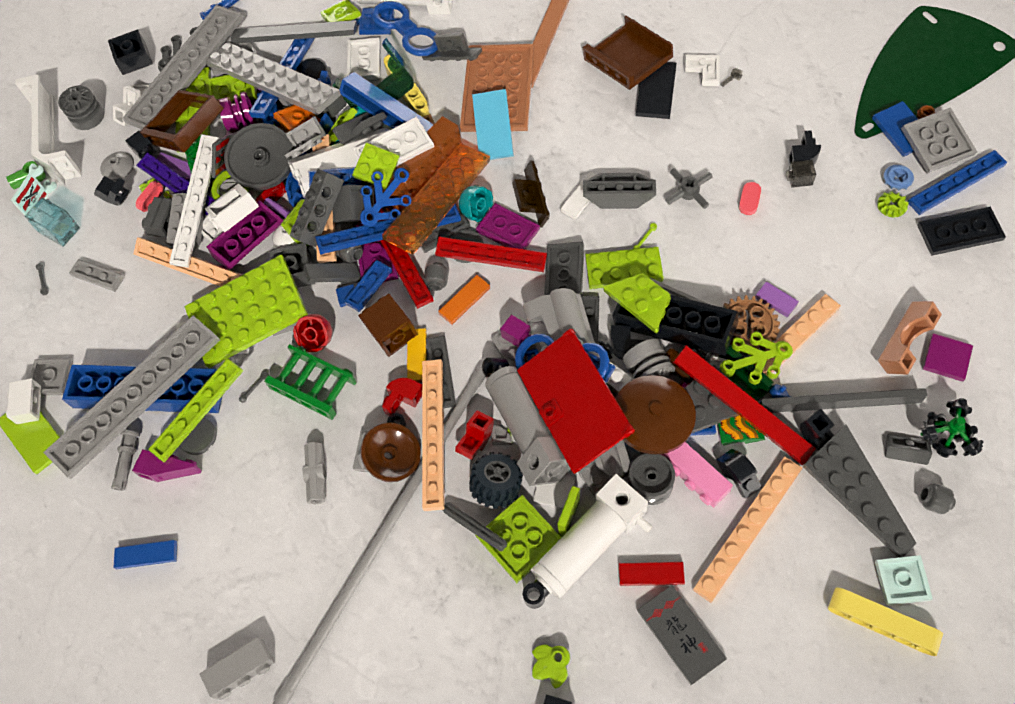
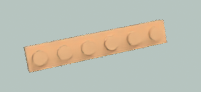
(806, 326)

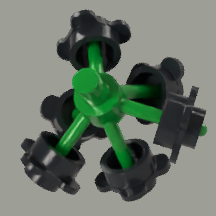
(956, 427)

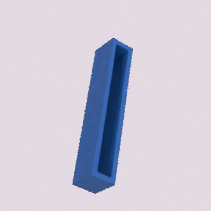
(376, 101)

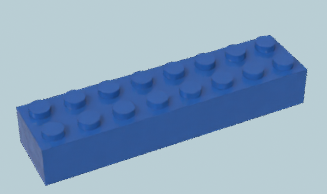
(91, 383)

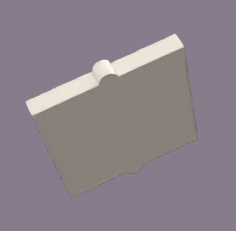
(555, 493)

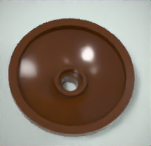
(396, 441)

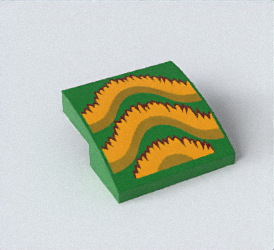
(738, 430)

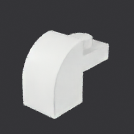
(130, 96)

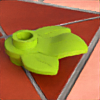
(548, 666)

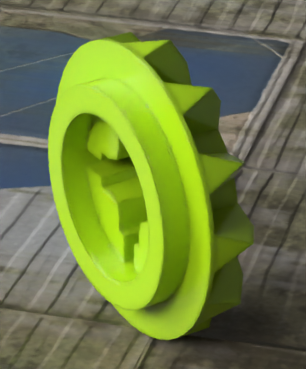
(892, 210)

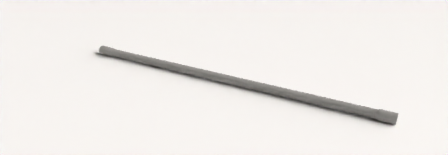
(288, 690)

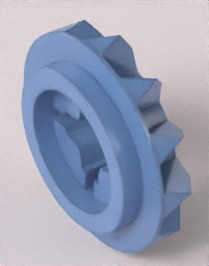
(898, 171)

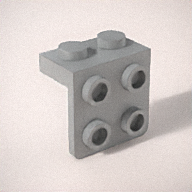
(305, 137)

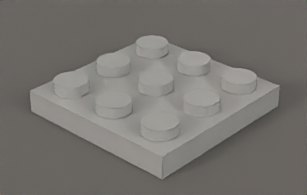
(939, 140)

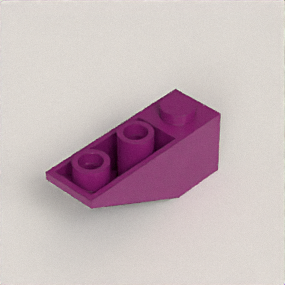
(153, 469)

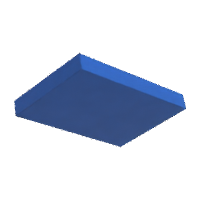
(891, 122)

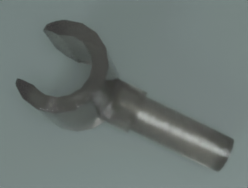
(735, 74)

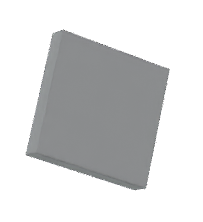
(51, 375)

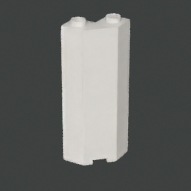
(331, 157)

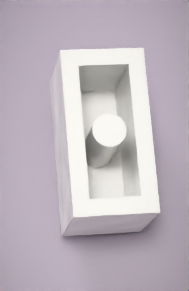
(23, 401)

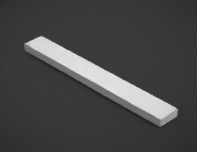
(193, 203)

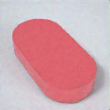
(153, 190)
(750, 198)

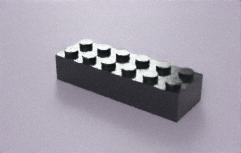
(688, 324)

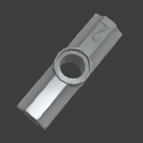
(314, 473)

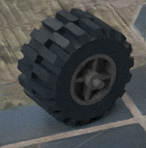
(495, 480)

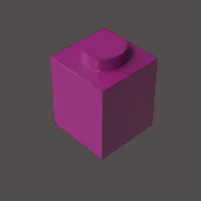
(515, 330)

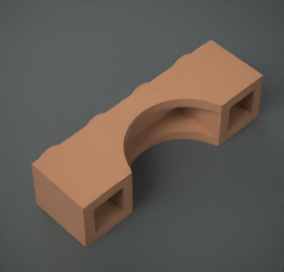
(917, 320)

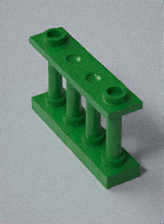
(310, 400)

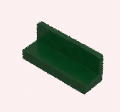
(741, 377)

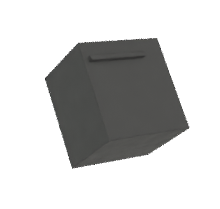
(350, 204)

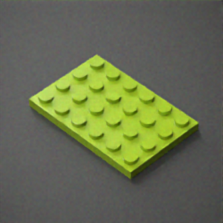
(249, 309)

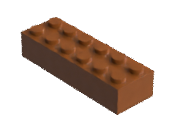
(423, 166)

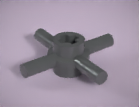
(689, 188)

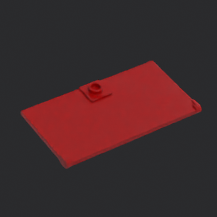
(574, 401)

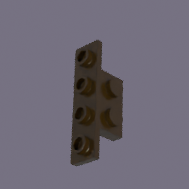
(530, 194)

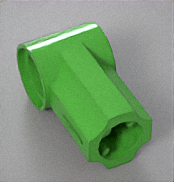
(17, 178)

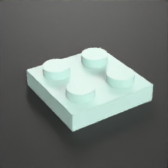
(903, 580)

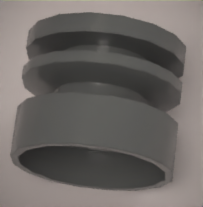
(81, 107)

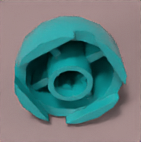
(475, 202)

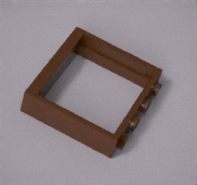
(208, 110)

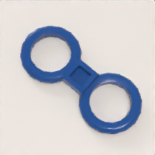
(404, 27)
(519, 357)

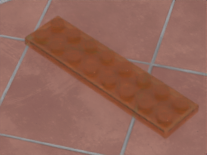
(436, 198)

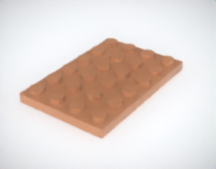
(498, 69)

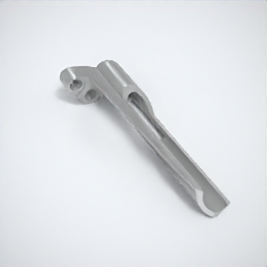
(565, 311)

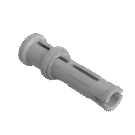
(125, 452)

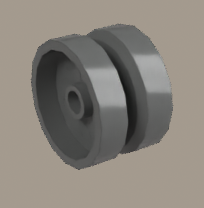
(656, 468)

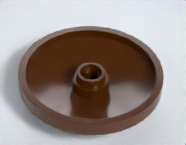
(658, 412)

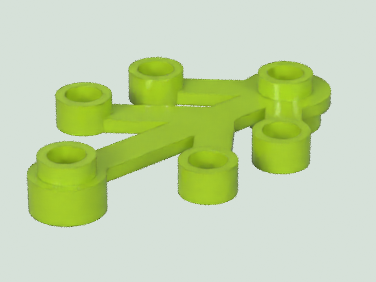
(758, 356)

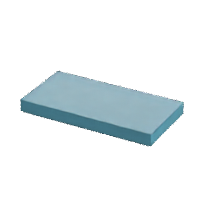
(493, 124)

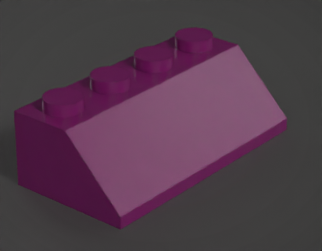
(244, 236)

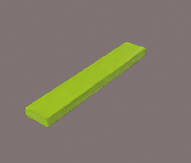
(195, 410)

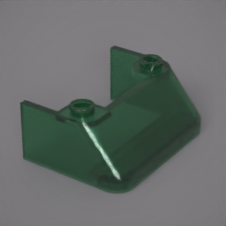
(395, 84)

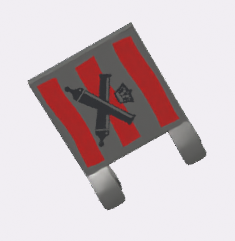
(218, 152)

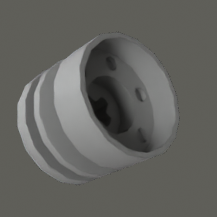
(648, 359)

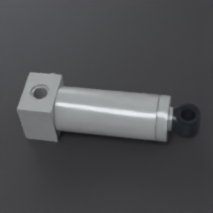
(541, 457)

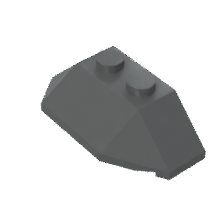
(619, 190)

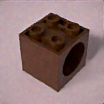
(388, 324)

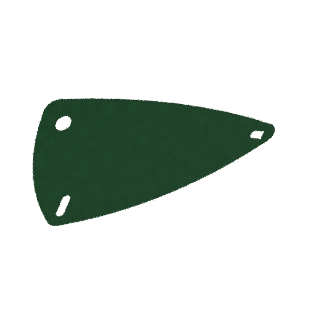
(931, 63)

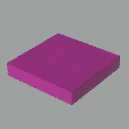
(948, 357)

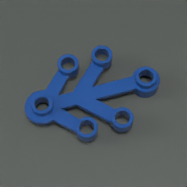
(382, 199)

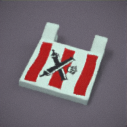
(31, 190)

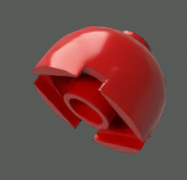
(313, 332)

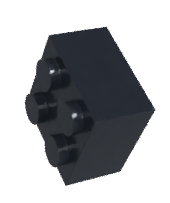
(130, 52)

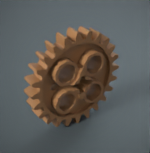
(765, 324)

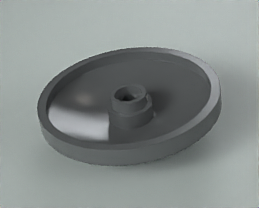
(257, 156)

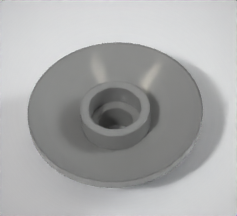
(117, 165)

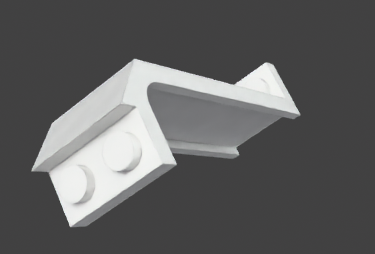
(57, 164)

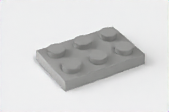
(174, 219)

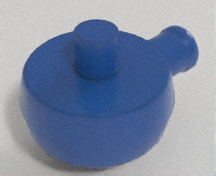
(778, 391)

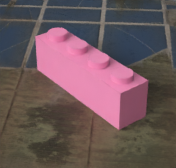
(699, 475)

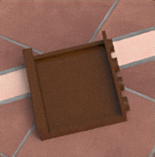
(629, 53)

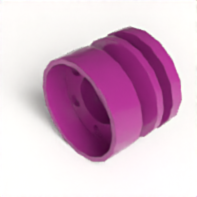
(236, 112)

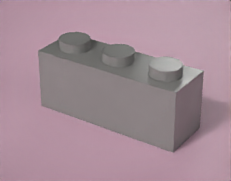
(237, 669)

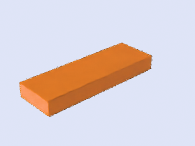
(464, 299)

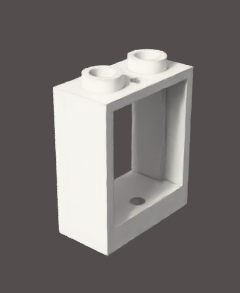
(231, 208)

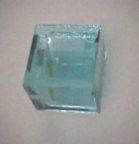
(52, 221)

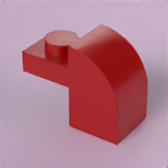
(400, 391)
(477, 435)

